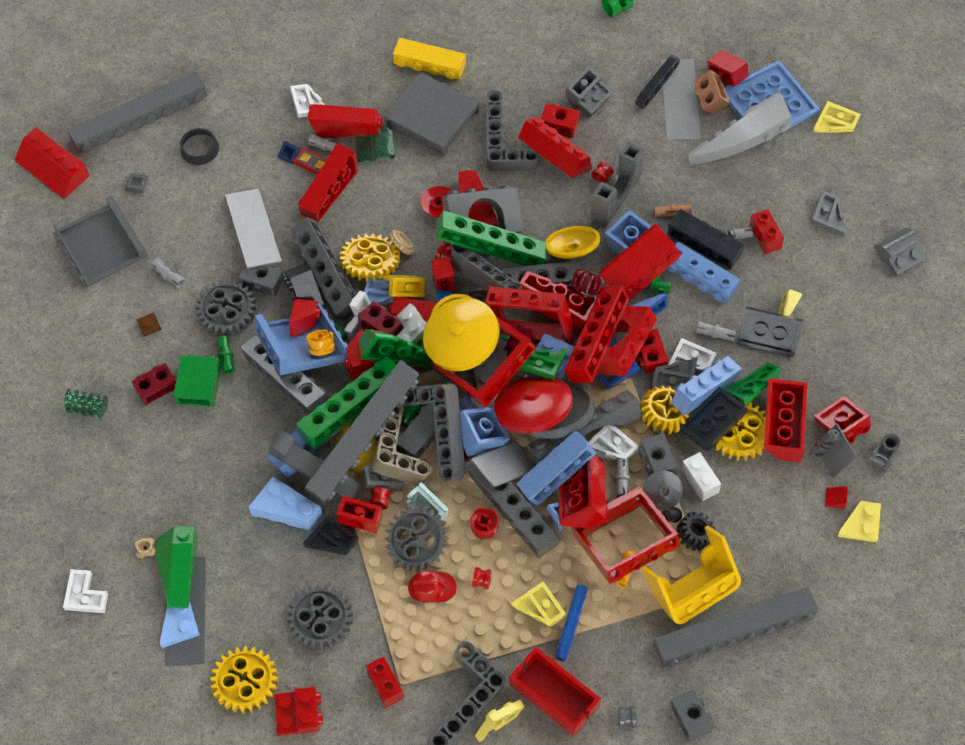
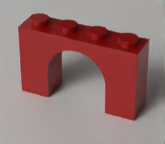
(638, 324)

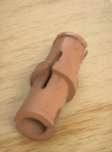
(660, 211)

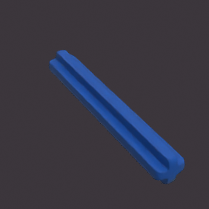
(571, 622)

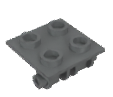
(834, 450)

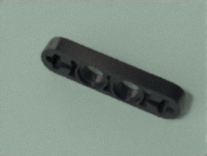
(657, 81)

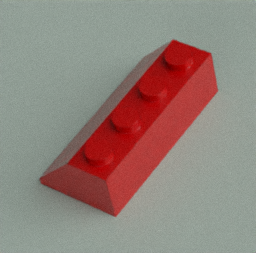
(555, 147)
(51, 163)
(641, 261)
(785, 419)
(584, 496)

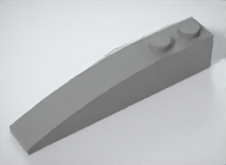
(757, 125)

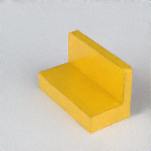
(406, 285)

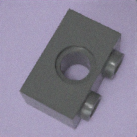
(268, 285)
(657, 446)
(692, 727)

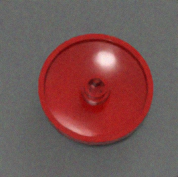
(533, 404)

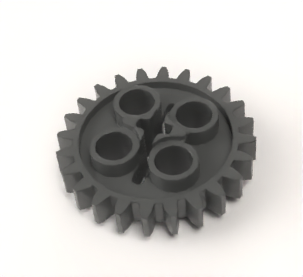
(225, 307)
(409, 523)
(305, 607)

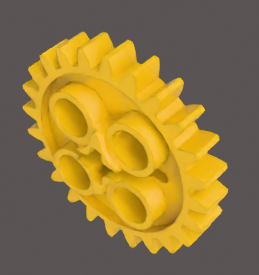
(369, 257)
(734, 444)
(255, 664)

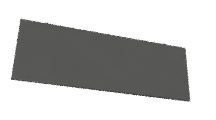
(192, 650)

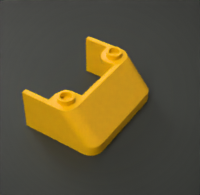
(702, 586)

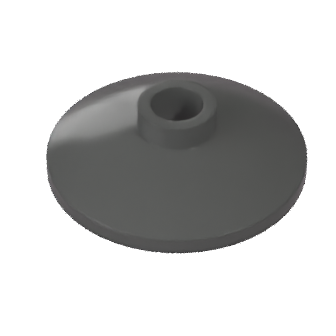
(658, 481)

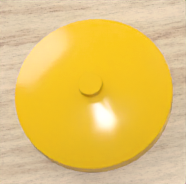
(461, 334)

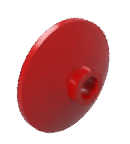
(432, 197)

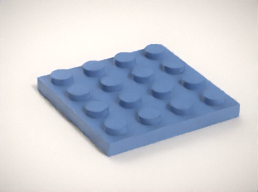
(765, 84)

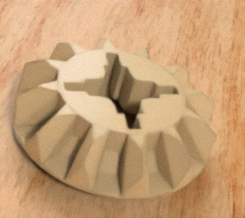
(402, 242)

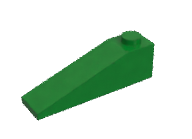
(378, 344)
(176, 563)

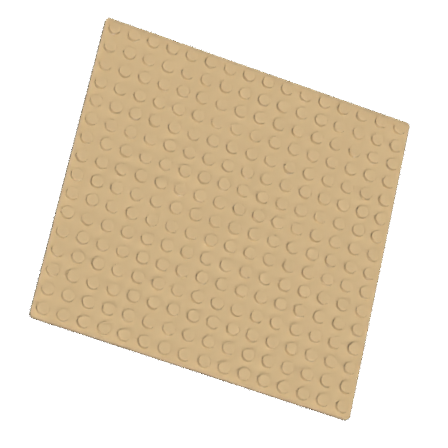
(427, 633)

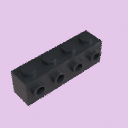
(705, 238)

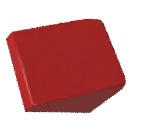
(836, 497)

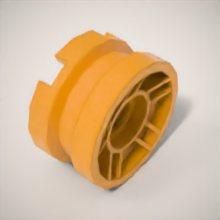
(320, 342)

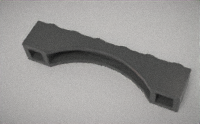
(616, 411)

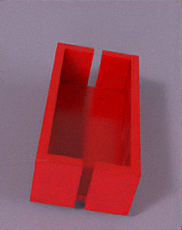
(554, 691)

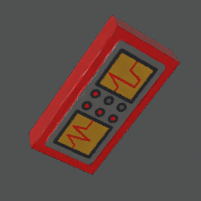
(309, 161)

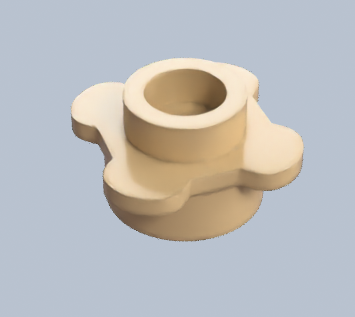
(140, 544)

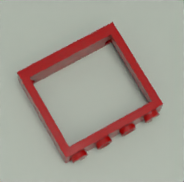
(534, 300)
(501, 375)
(617, 509)

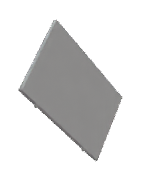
(504, 464)

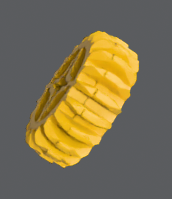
(659, 410)

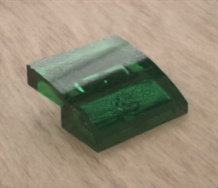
(375, 146)

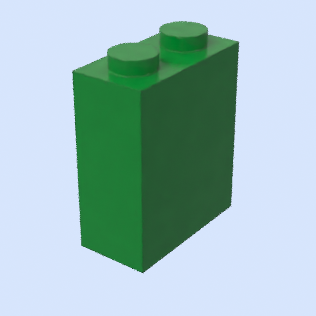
(197, 380)

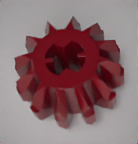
(587, 282)

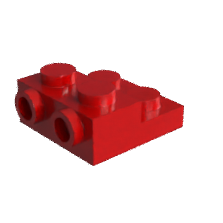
(847, 415)
(298, 711)

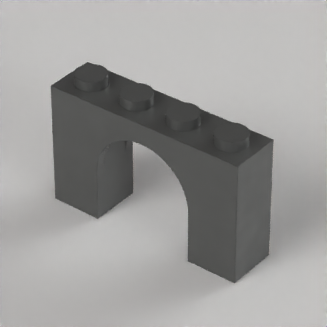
(607, 198)
(503, 200)

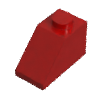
(303, 316)
(354, 362)

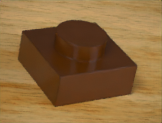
(149, 324)

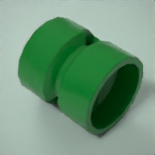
(614, 7)

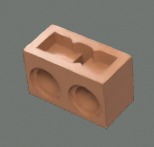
(711, 92)

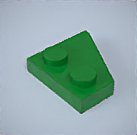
(545, 363)

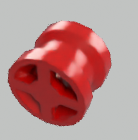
(602, 172)
(380, 497)
(482, 578)

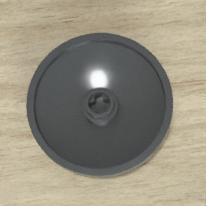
(579, 416)

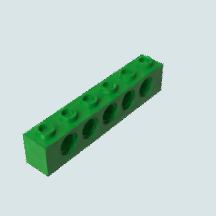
(490, 239)
(345, 411)

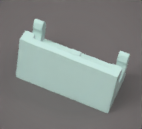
(423, 497)

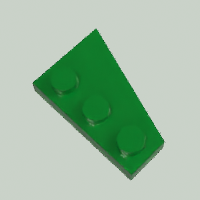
(751, 385)

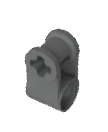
(884, 455)

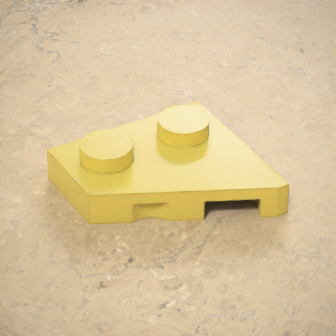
(836, 119)
(863, 522)
(540, 605)
(499, 718)

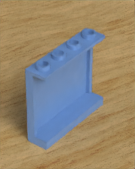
(292, 353)

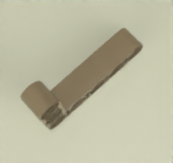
(394, 464)

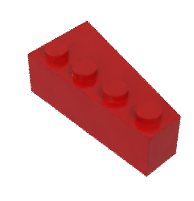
(329, 183)
(578, 303)

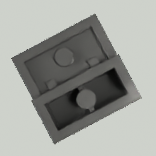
(588, 91)
(901, 251)

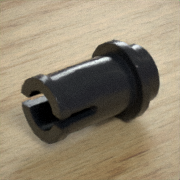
(673, 514)

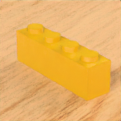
(429, 58)

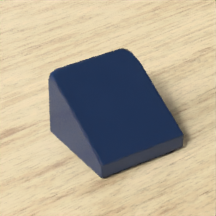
(288, 152)

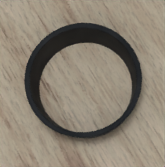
(203, 159)

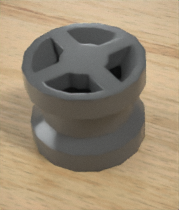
(627, 717)

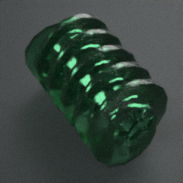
(85, 405)

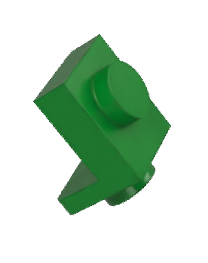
(660, 287)

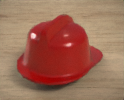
(432, 586)

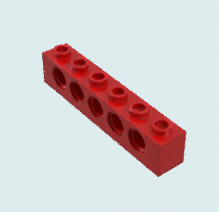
(597, 334)

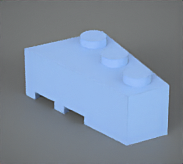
(286, 506)

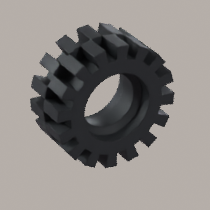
(688, 536)

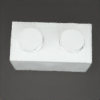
(701, 476)

